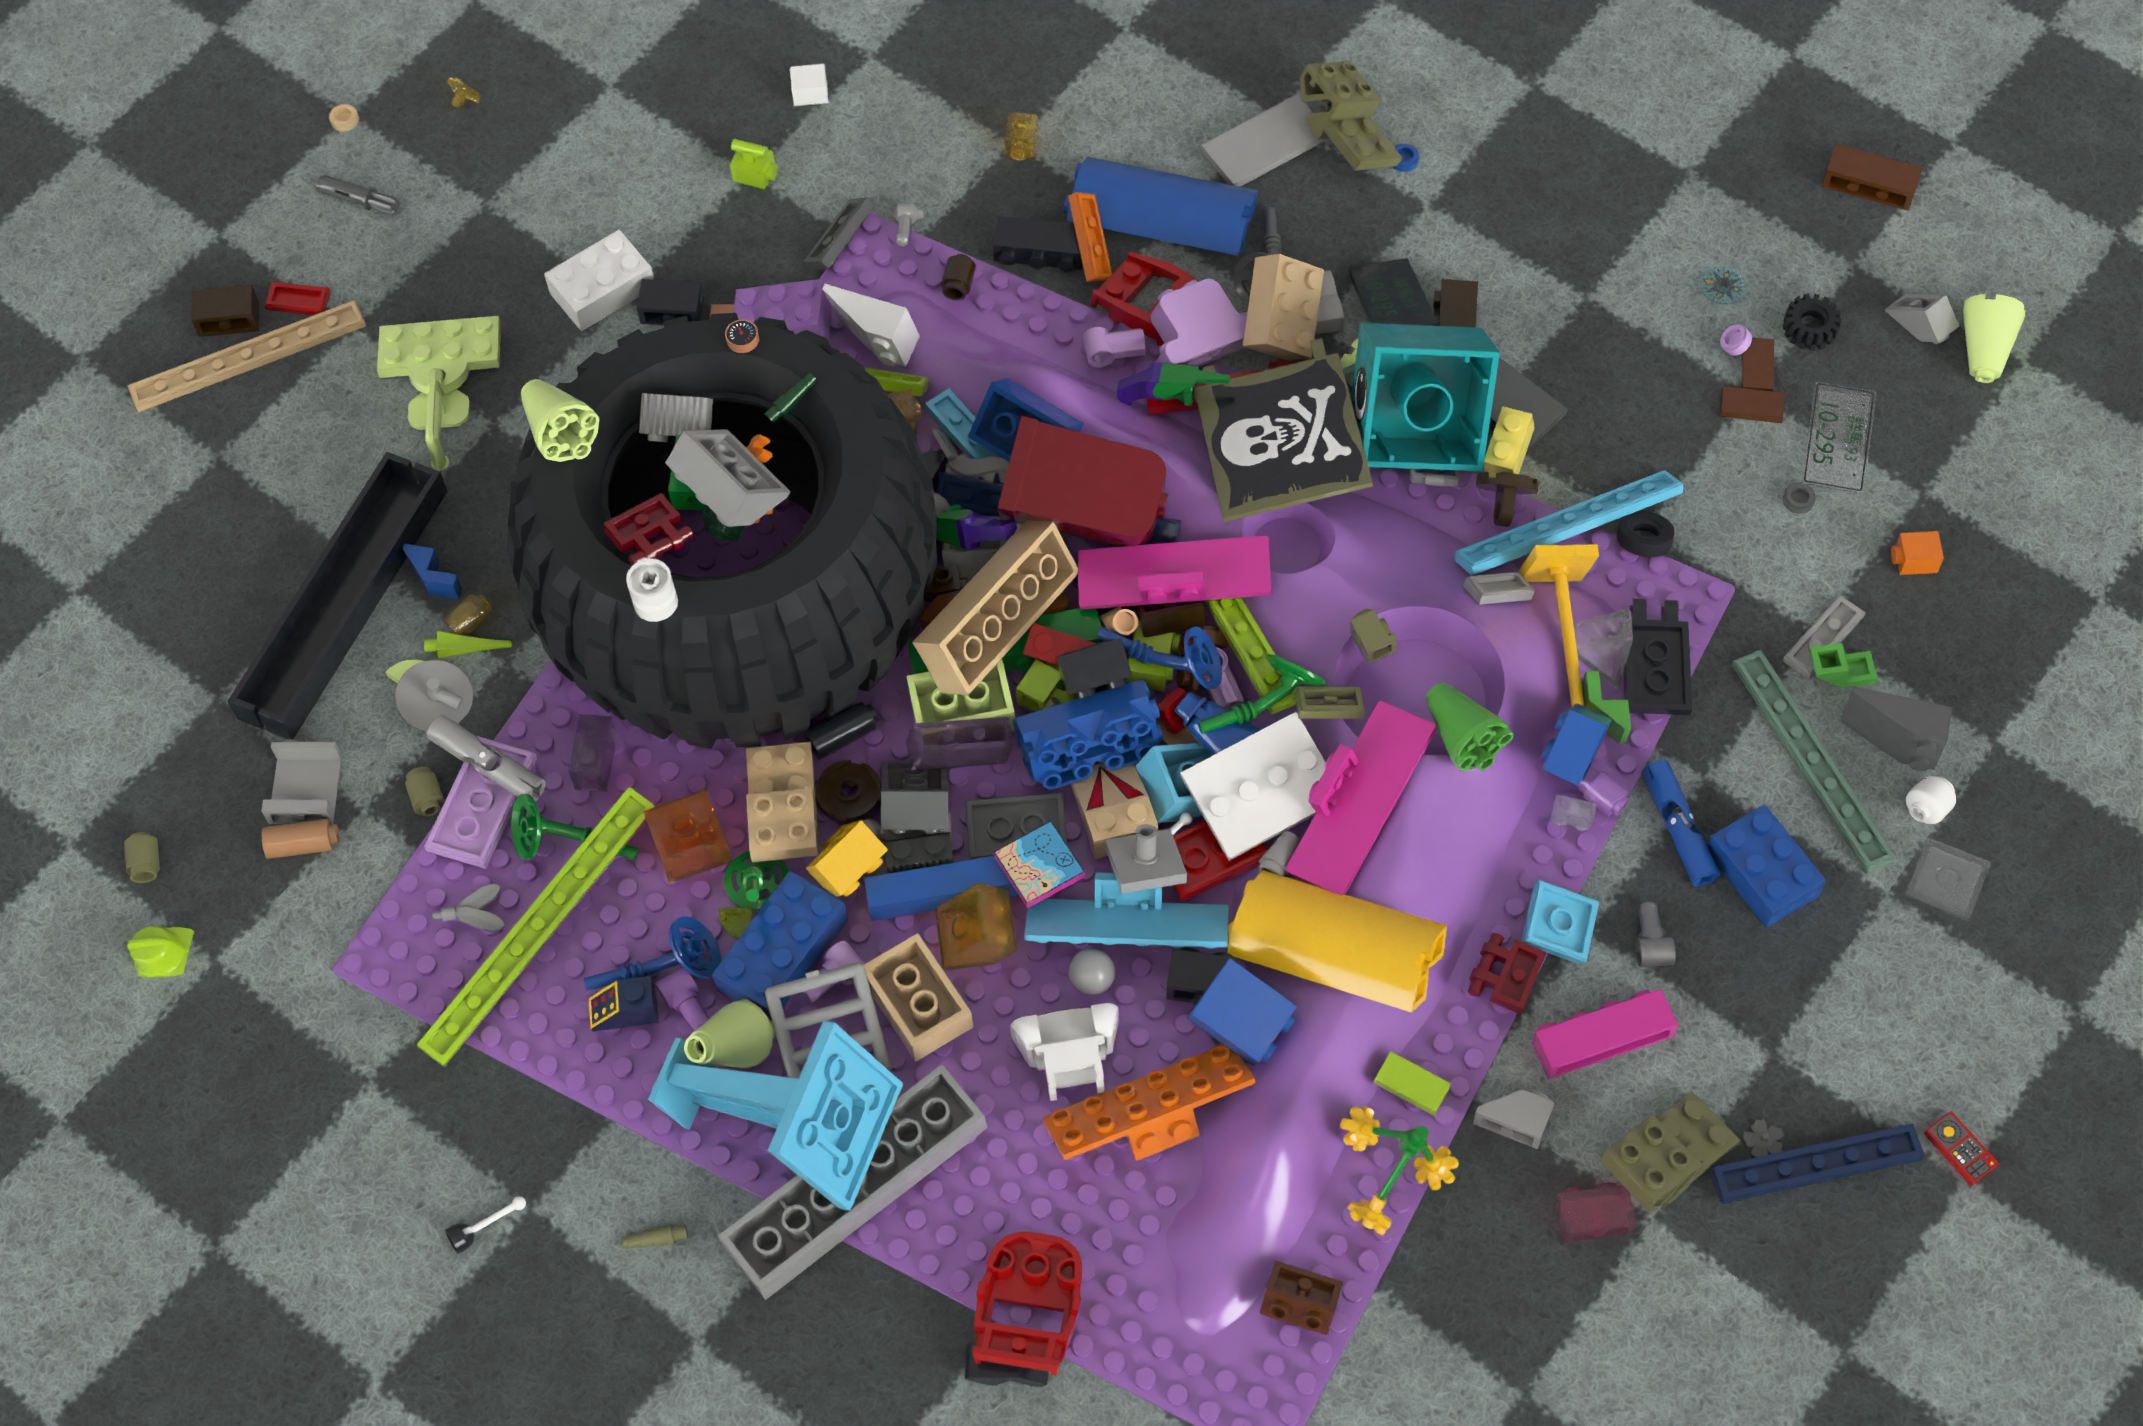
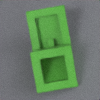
(1843, 669)
(1614, 709)

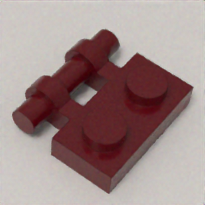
(645, 522)
(1516, 977)

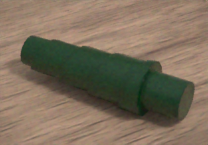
(790, 398)

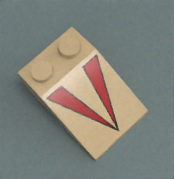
(1112, 805)

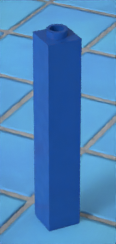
(930, 887)

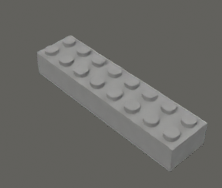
(802, 1225)

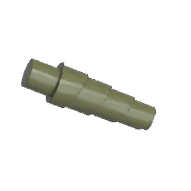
(657, 1236)

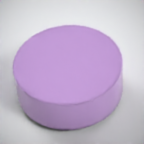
(1736, 339)

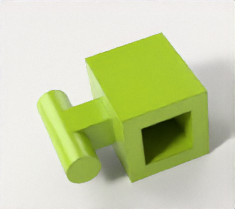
(752, 164)
(1040, 685)

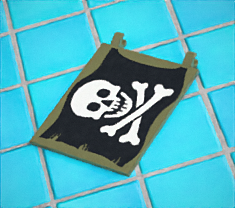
(1282, 436)

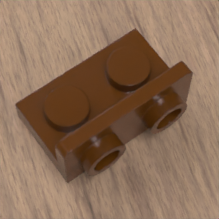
(1301, 1297)

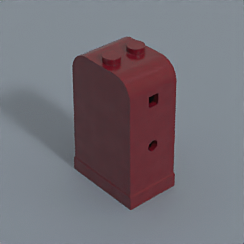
(1083, 485)

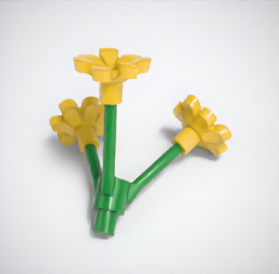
(1432, 1167)

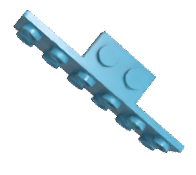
(1127, 919)

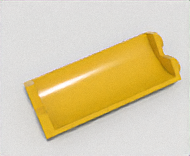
(1336, 940)

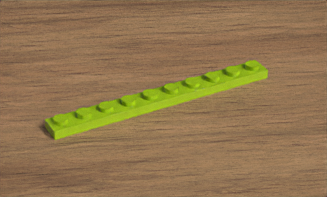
(535, 927)

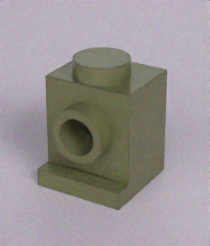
(1372, 636)

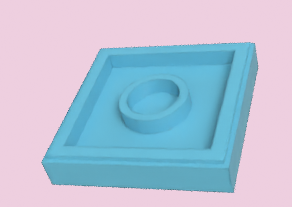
(1560, 922)

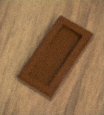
(1758, 365)
(1752, 404)

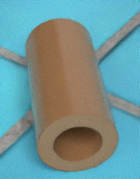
(299, 838)

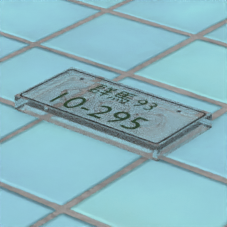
(1839, 439)

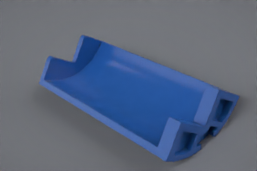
(1167, 205)

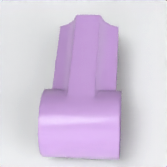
(1106, 346)
(1227, 693)

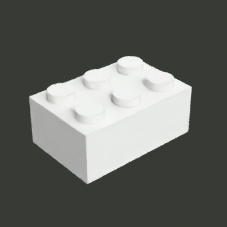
(598, 280)

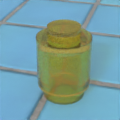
(468, 614)

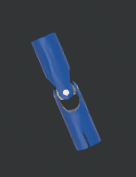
(1686, 837)

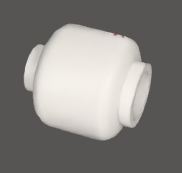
(1931, 799)

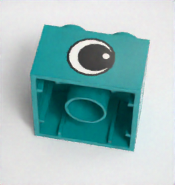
(1424, 395)

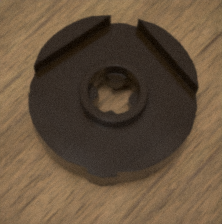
(848, 809)

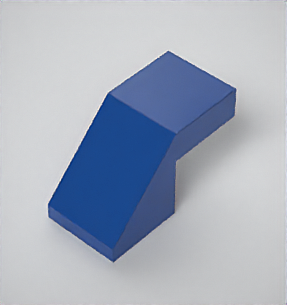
(425, 566)

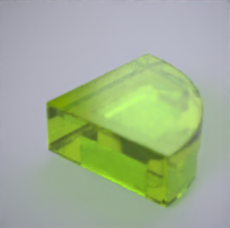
(735, 920)

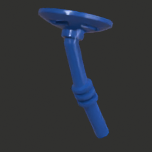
(1196, 660)
(682, 954)

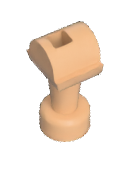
(1119, 621)

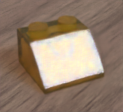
(975, 928)

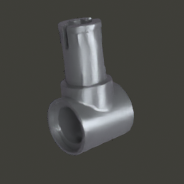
(1653, 943)

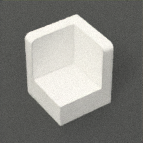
(809, 84)

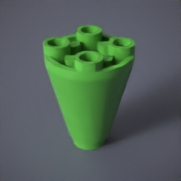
(1467, 728)

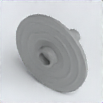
(432, 691)

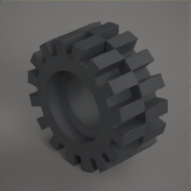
(1812, 307)

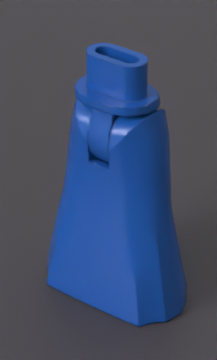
(1215, 741)

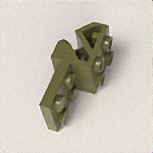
(1348, 114)
(1669, 1152)

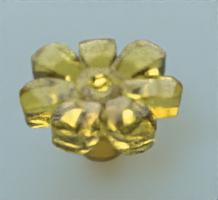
(463, 92)

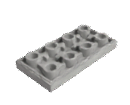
(1262, 142)

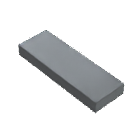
(1829, 628)

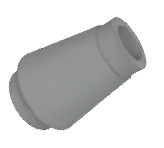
(1279, 854)

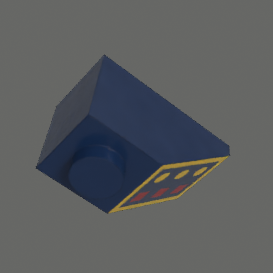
(624, 1004)

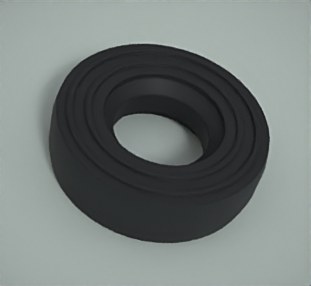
(1643, 545)

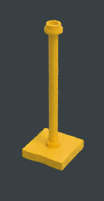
(1563, 565)

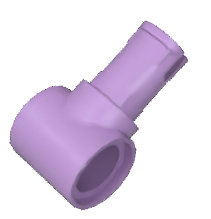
(837, 956)

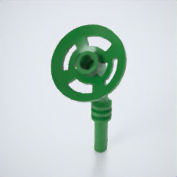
(1292, 676)
(537, 826)
(753, 881)

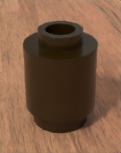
(958, 277)

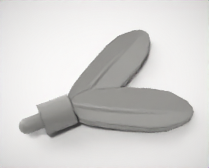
(470, 910)

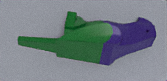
(1166, 382)
(968, 529)

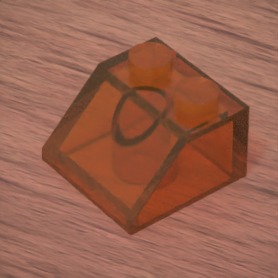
(687, 836)

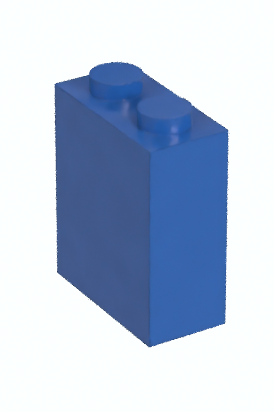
(1243, 1013)

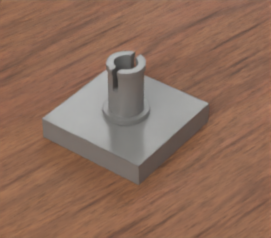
(1146, 860)

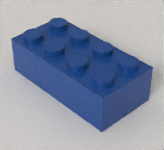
(781, 941)

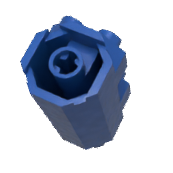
(1104, 727)

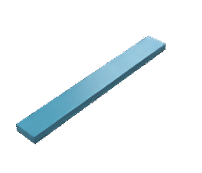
(1568, 522)

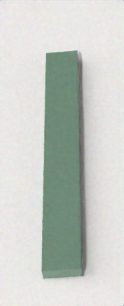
(1814, 761)

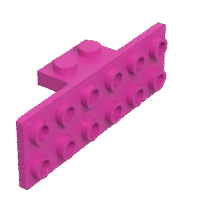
(1174, 572)
(1358, 797)

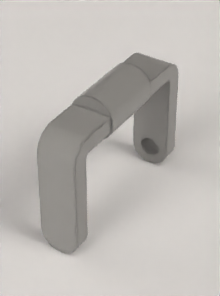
(1434, 479)

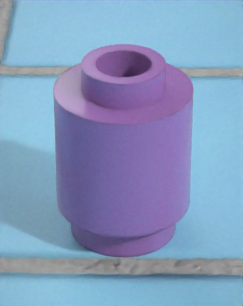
(1604, 792)

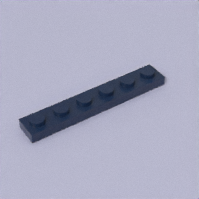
(1817, 1163)

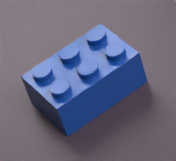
(1001, 415)
(1766, 865)

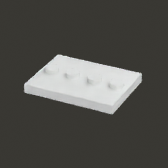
(1257, 785)

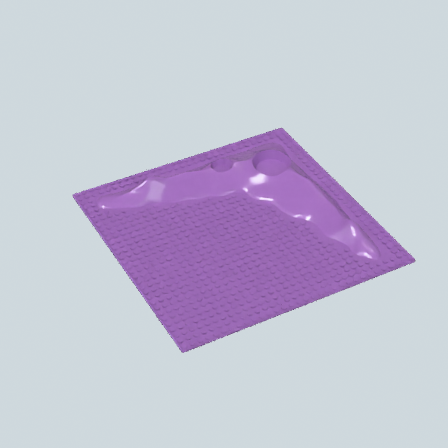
(1190, 1234)

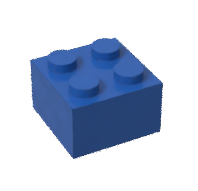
(1576, 744)

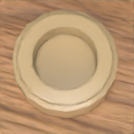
(343, 117)

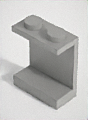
(303, 781)

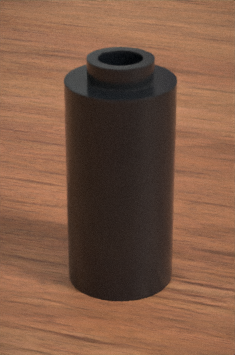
(842, 729)

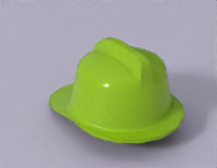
(160, 951)

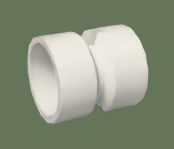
(652, 590)

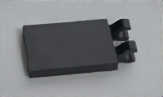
(1658, 662)

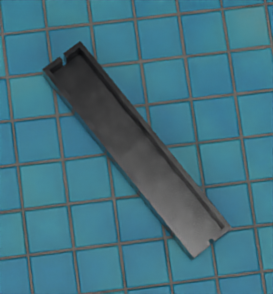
(337, 596)

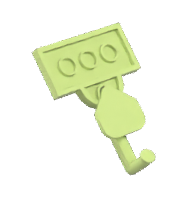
(438, 362)

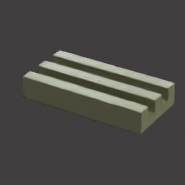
(1329, 707)

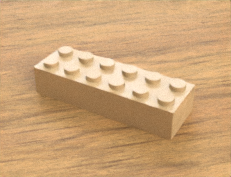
(996, 607)

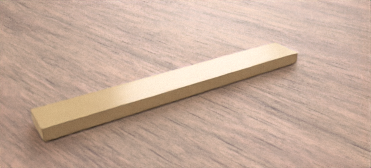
(246, 356)

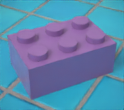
(797, 303)

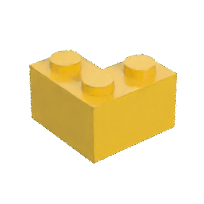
(846, 858)

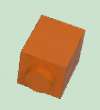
(1918, 553)

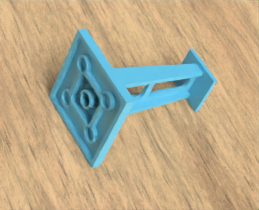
(823, 1120)

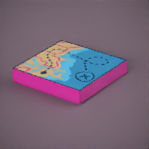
(1039, 864)

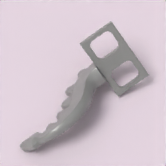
(975, 468)

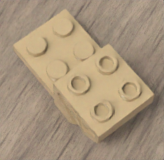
(781, 802)

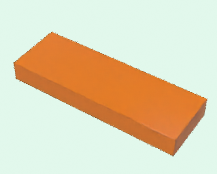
(1090, 237)

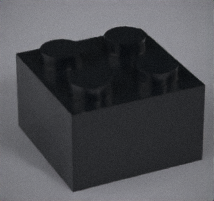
(1094, 667)

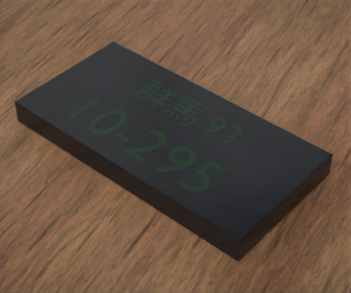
(1392, 293)

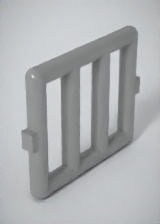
(814, 980)

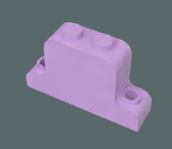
(1197, 324)

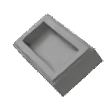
(1498, 588)

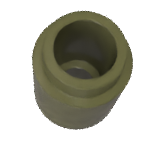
(424, 791)
(142, 857)

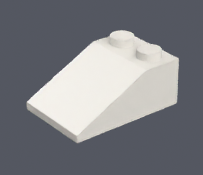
(878, 324)

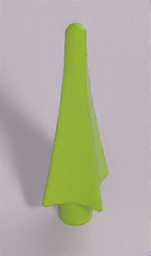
(453, 644)

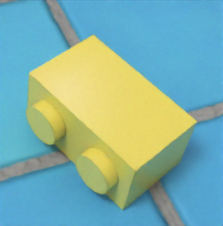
(1509, 442)

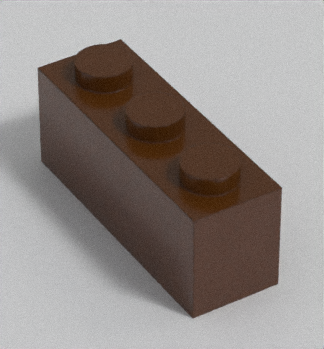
(1872, 177)

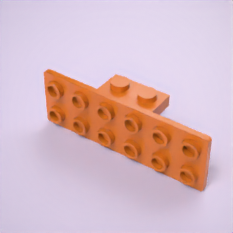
(1152, 1109)

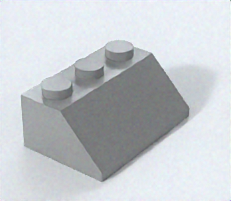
(725, 476)

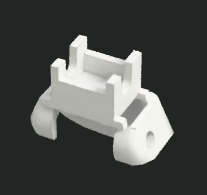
(1068, 1044)

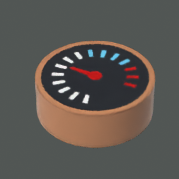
(742, 336)

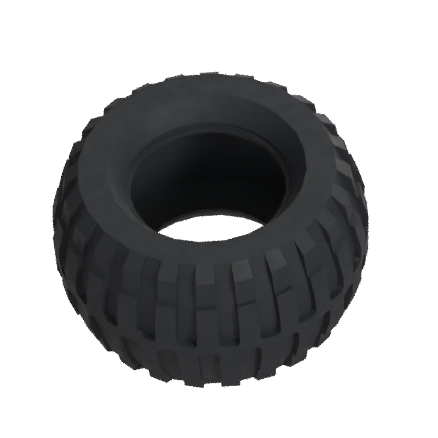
(751, 645)

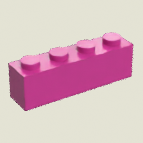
(1604, 1033)

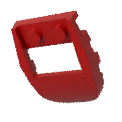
(1128, 282)
(1033, 1273)

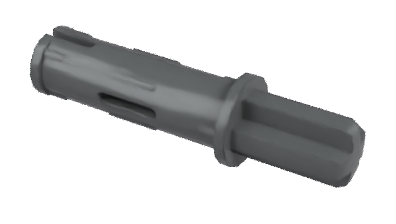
(366, 197)

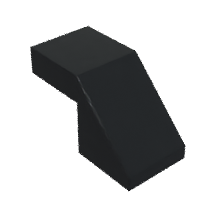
(995, 1373)

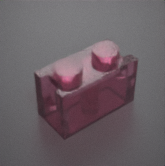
(1595, 1213)

